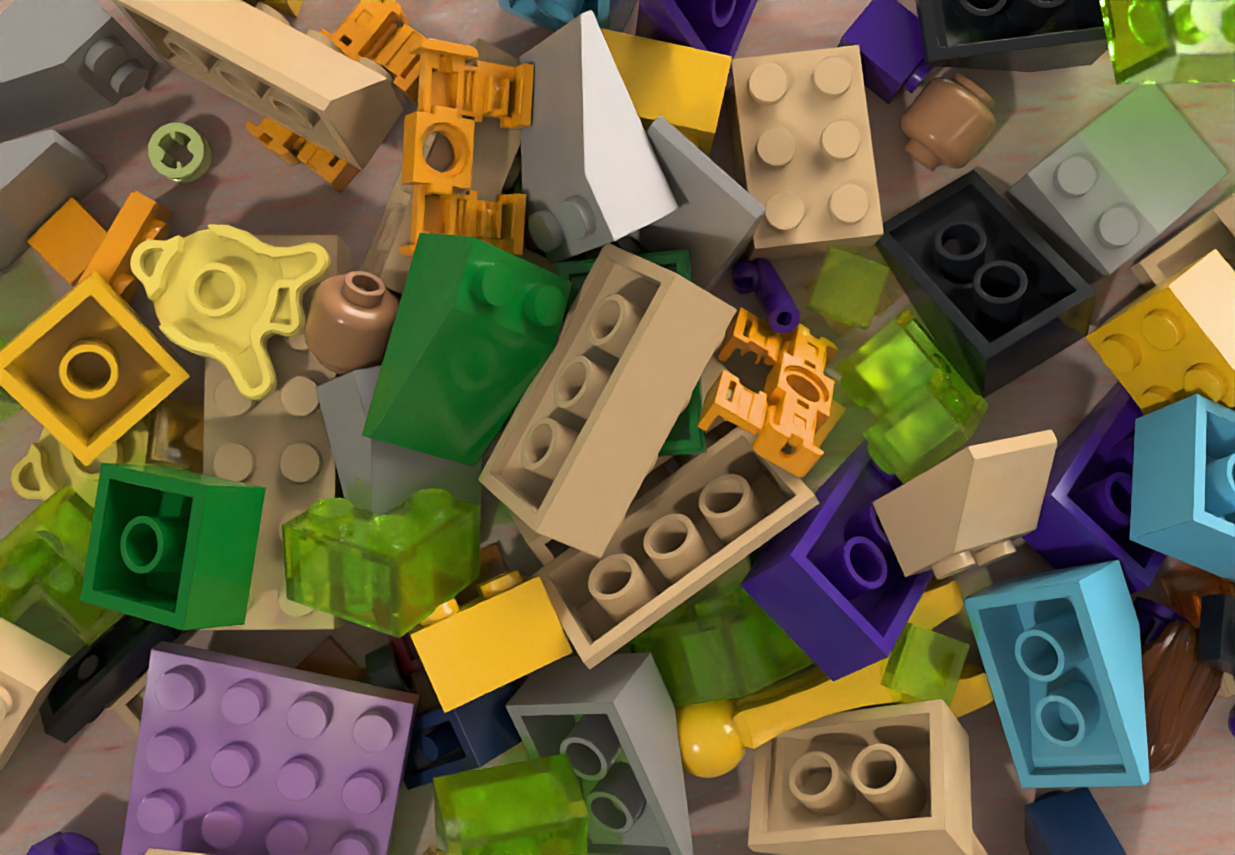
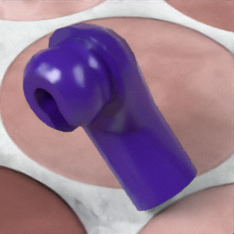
(770, 292)

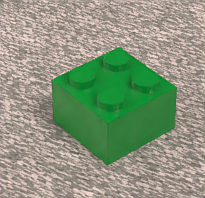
(172, 546)

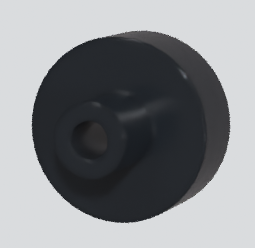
(385, 670)

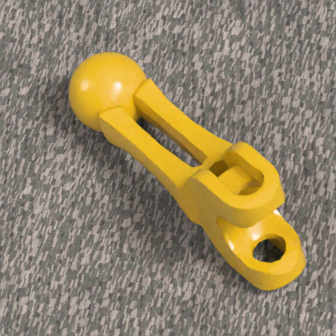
(718, 732)

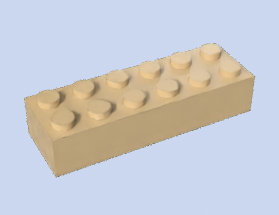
(278, 447)

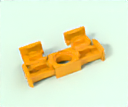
(372, 36)
(445, 95)
(794, 395)

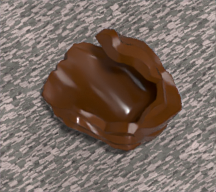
(1175, 692)

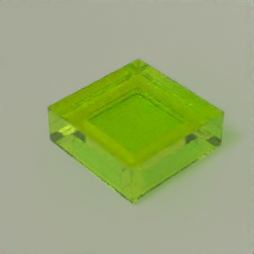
(848, 288)
(925, 664)

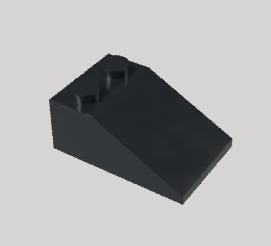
(1011, 34)
(985, 282)

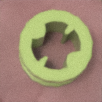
(162, 160)

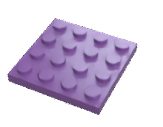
(264, 759)

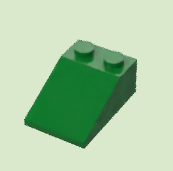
(463, 346)

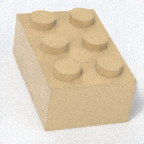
(805, 151)

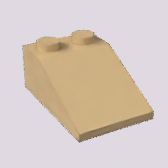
(865, 785)

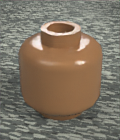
(948, 122)
(350, 322)

